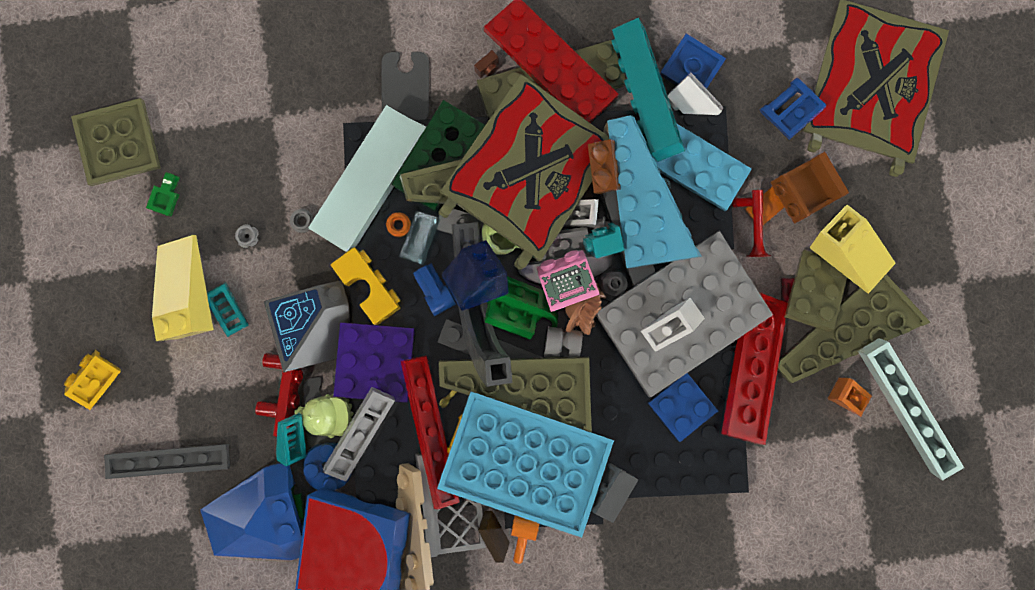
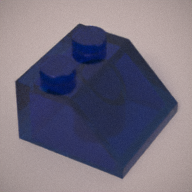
(476, 276)

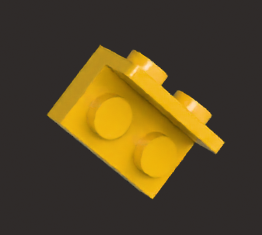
(91, 380)

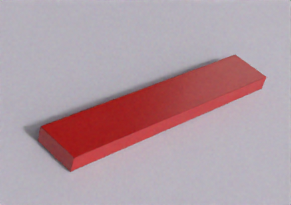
(428, 426)

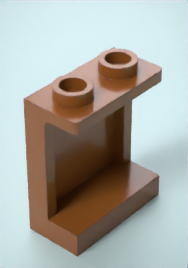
(809, 187)

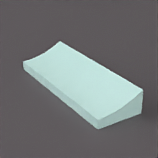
(367, 180)

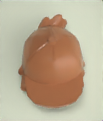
(584, 312)

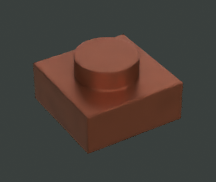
(487, 64)

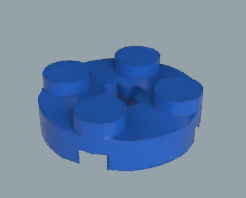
(314, 469)

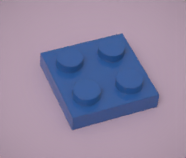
(692, 58)
(682, 407)

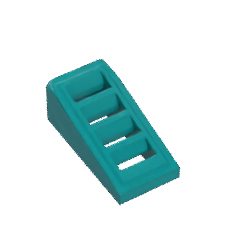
(233, 305)
(298, 451)

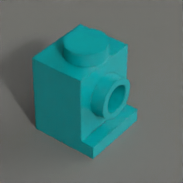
(604, 241)

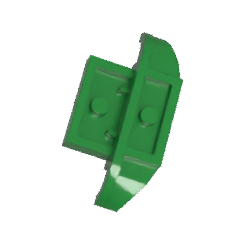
(520, 309)

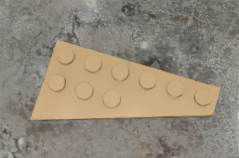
(416, 558)

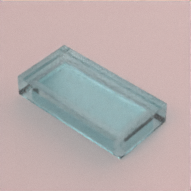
(419, 237)

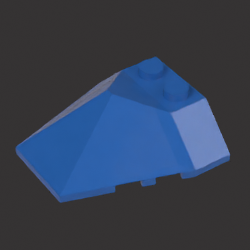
(256, 517)

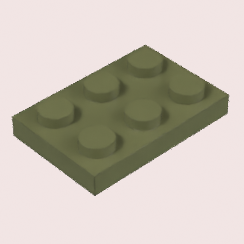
(816, 292)

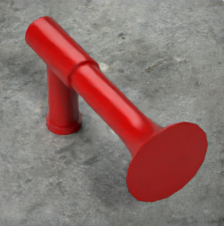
(756, 203)

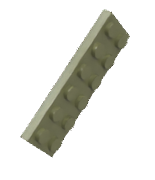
(600, 57)

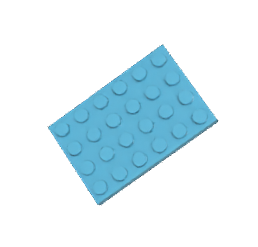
(525, 464)

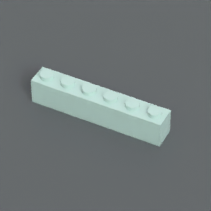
(910, 408)

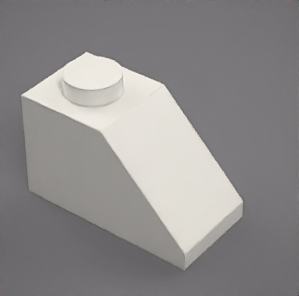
(693, 98)
(673, 325)

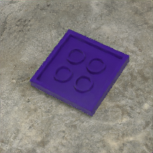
(372, 358)

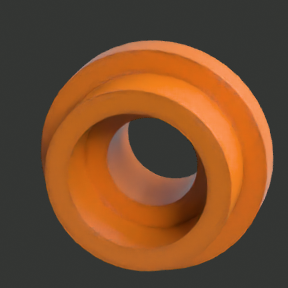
(392, 219)

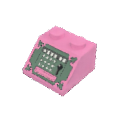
(567, 280)

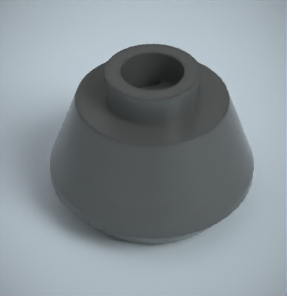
(612, 276)

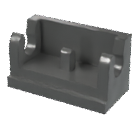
(613, 492)

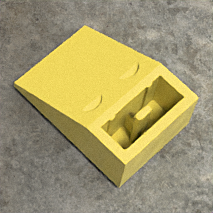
(854, 249)

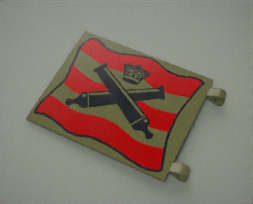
(877, 82)
(525, 169)

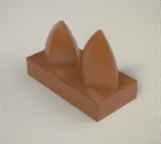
(604, 166)

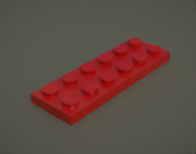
(550, 60)
(755, 377)

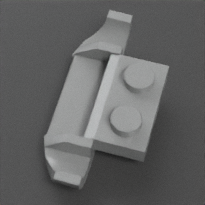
(567, 241)

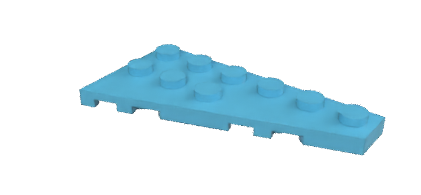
(647, 209)

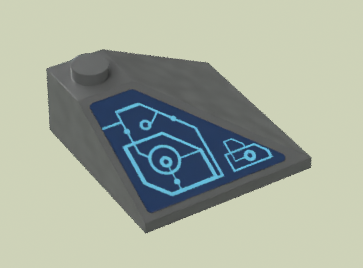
(308, 324)

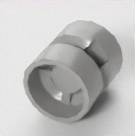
(562, 343)

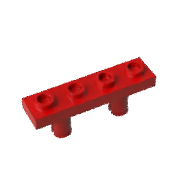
(288, 393)

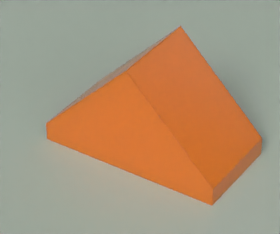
(850, 395)

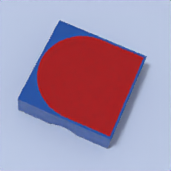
(350, 544)

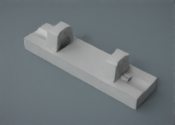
(358, 434)

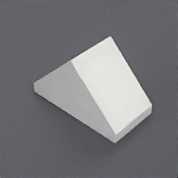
(584, 215)

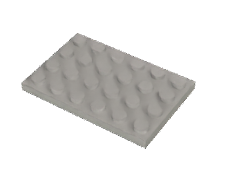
(717, 289)

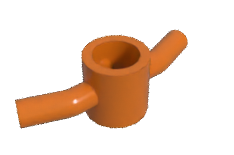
(525, 531)

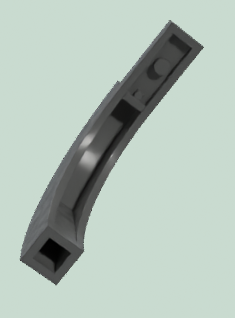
(485, 351)

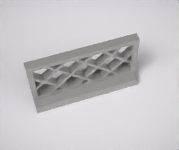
(432, 534)

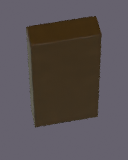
(493, 536)

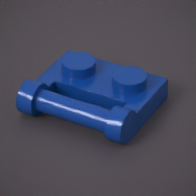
(798, 113)

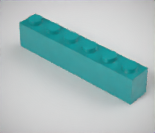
(647, 90)

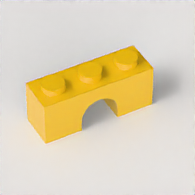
(355, 267)

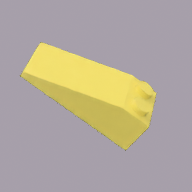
(180, 291)

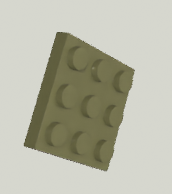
(115, 142)

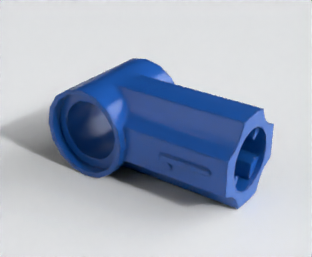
(435, 292)

